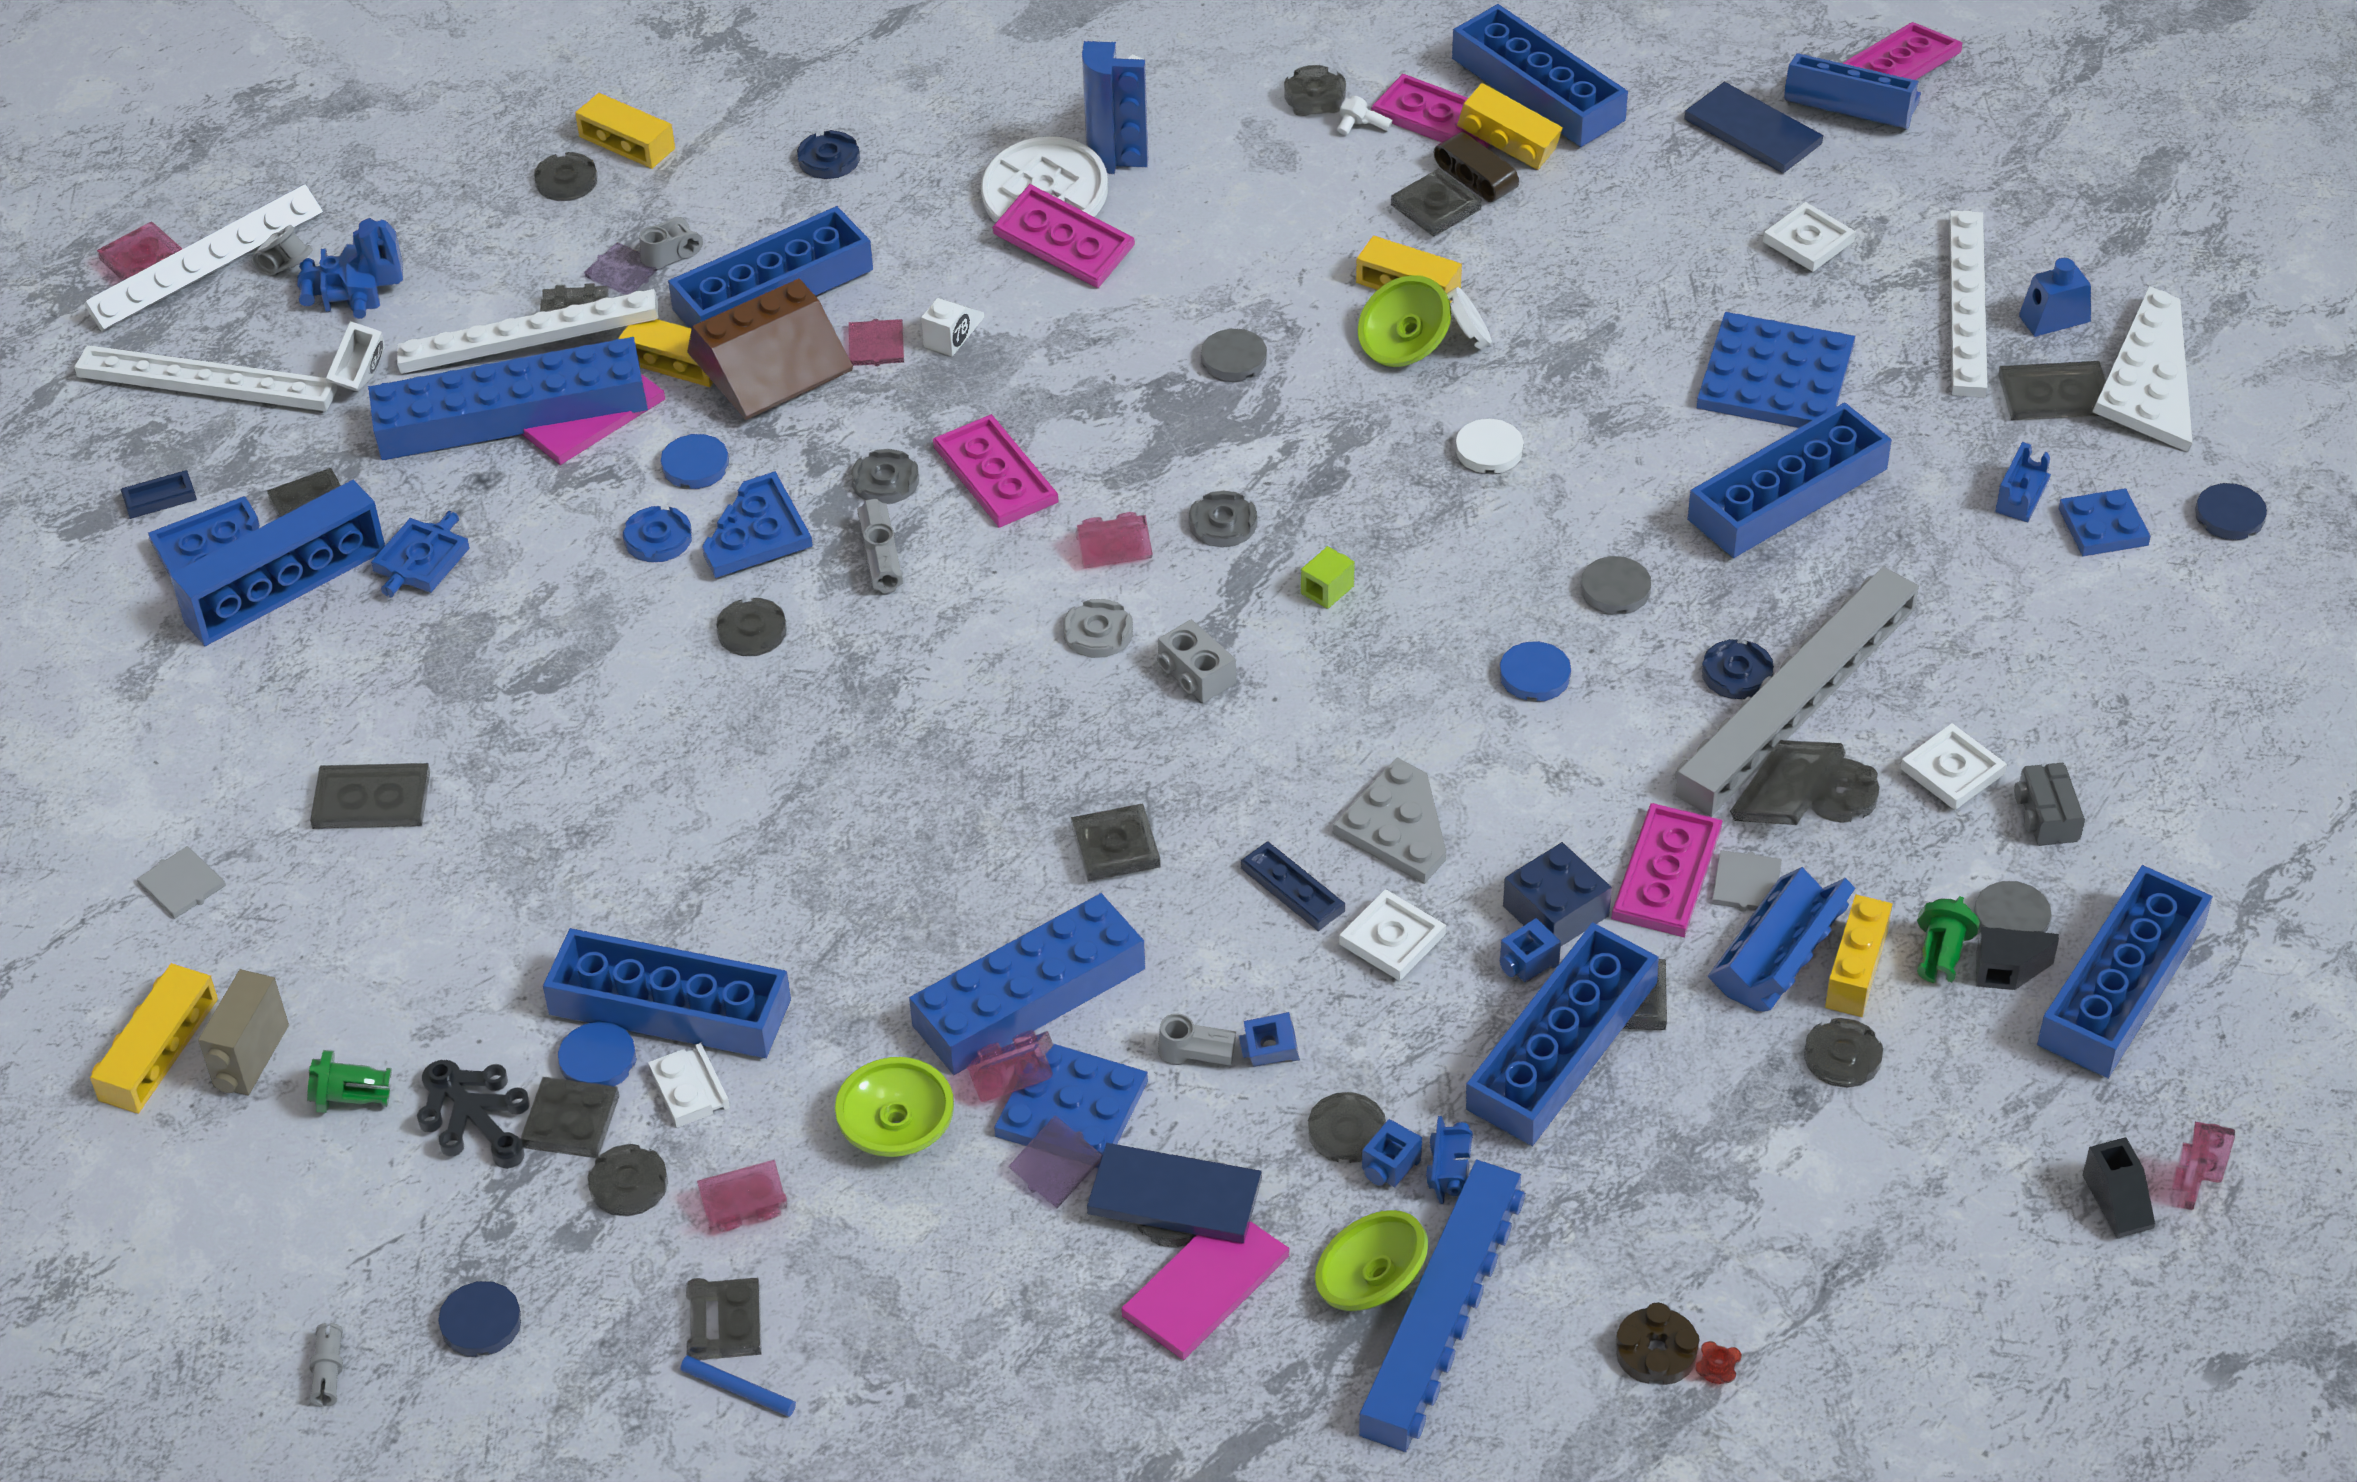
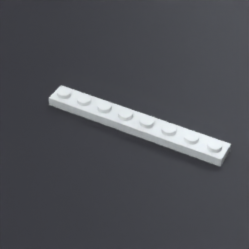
(201, 258)
(1967, 304)
(527, 331)
(205, 378)

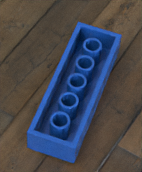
(1539, 74)
(817, 250)
(1789, 479)
(278, 562)
(2124, 971)
(1027, 982)
(667, 992)
(1561, 1033)

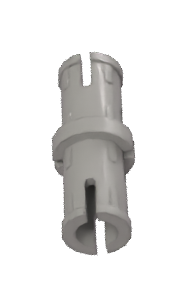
(326, 1364)

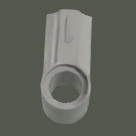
(1184, 1041)

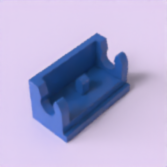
(2023, 484)

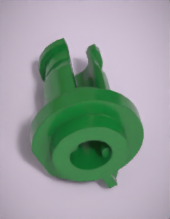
(1946, 928)
(329, 1080)

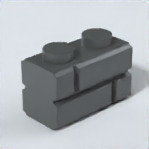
(2049, 804)

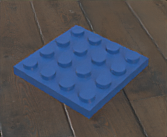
(1774, 370)

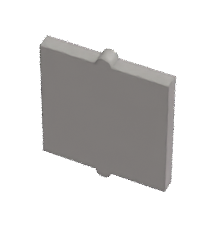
(1744, 879)
(181, 882)

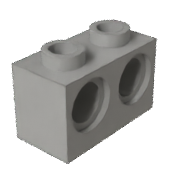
(1196, 661)

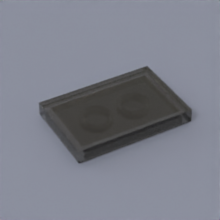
(2052, 389)
(1788, 782)
(370, 795)

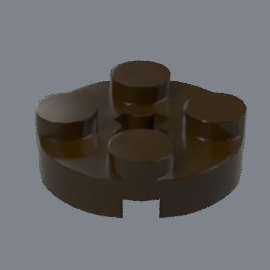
(1659, 1324)

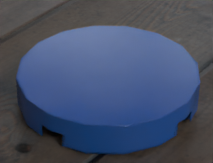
(694, 461)
(657, 534)
(1535, 671)
(597, 1054)

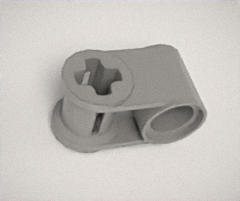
(665, 242)
(280, 252)

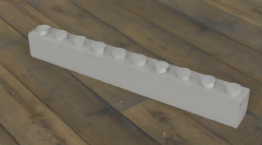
(1795, 691)

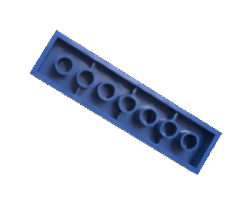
(505, 398)

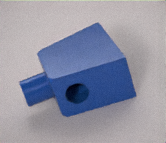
(2057, 299)

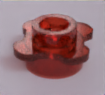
(1718, 1372)

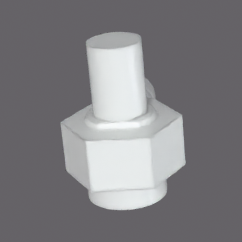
(1355, 111)

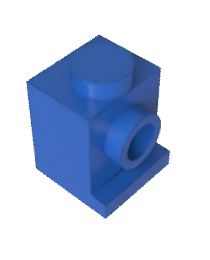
(1529, 951)
(1275, 1028)
(1391, 1154)

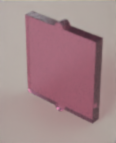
(876, 342)

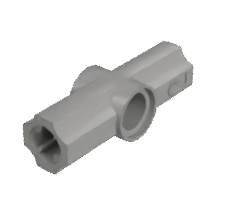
(880, 546)

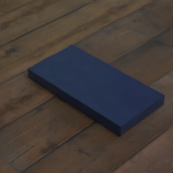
(1753, 127)
(1174, 1192)

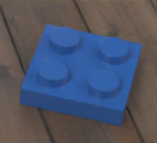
(2104, 522)

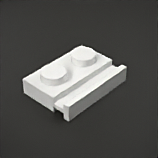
(688, 1085)

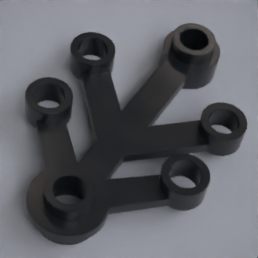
(472, 1107)

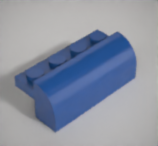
(1851, 90)
(1115, 106)
(1779, 939)

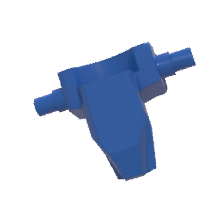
(356, 273)

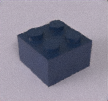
(1558, 892)

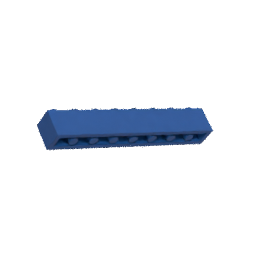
(1441, 1307)

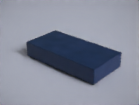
(158, 494)

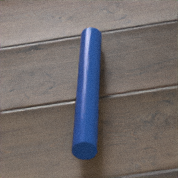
(738, 1386)

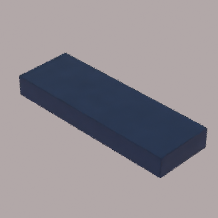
(1293, 886)

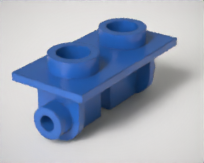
(1446, 1145)

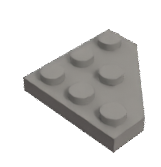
(1397, 822)

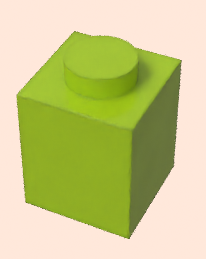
(1327, 577)

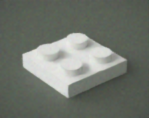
(1809, 236)
(1953, 766)
(1392, 935)

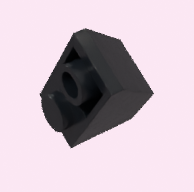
(2012, 956)
(2119, 1187)

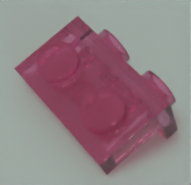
(1114, 540)
(1011, 1067)
(2200, 1160)
(742, 1195)

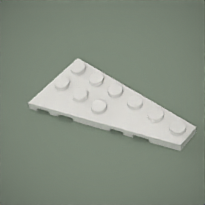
(2150, 376)

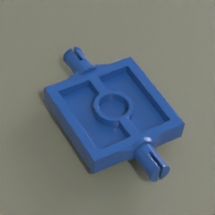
(420, 554)

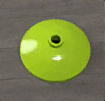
(1395, 312)
(893, 1092)
(1371, 1260)

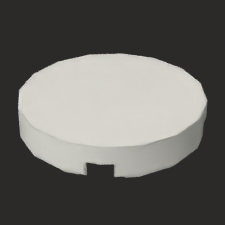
(1469, 318)
(1489, 445)

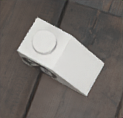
(948, 326)
(356, 357)

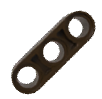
(1476, 167)

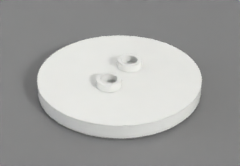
(1051, 164)

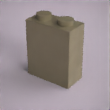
(243, 1032)

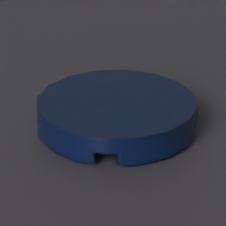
(828, 155)
(2231, 511)
(1736, 668)
(480, 1318)

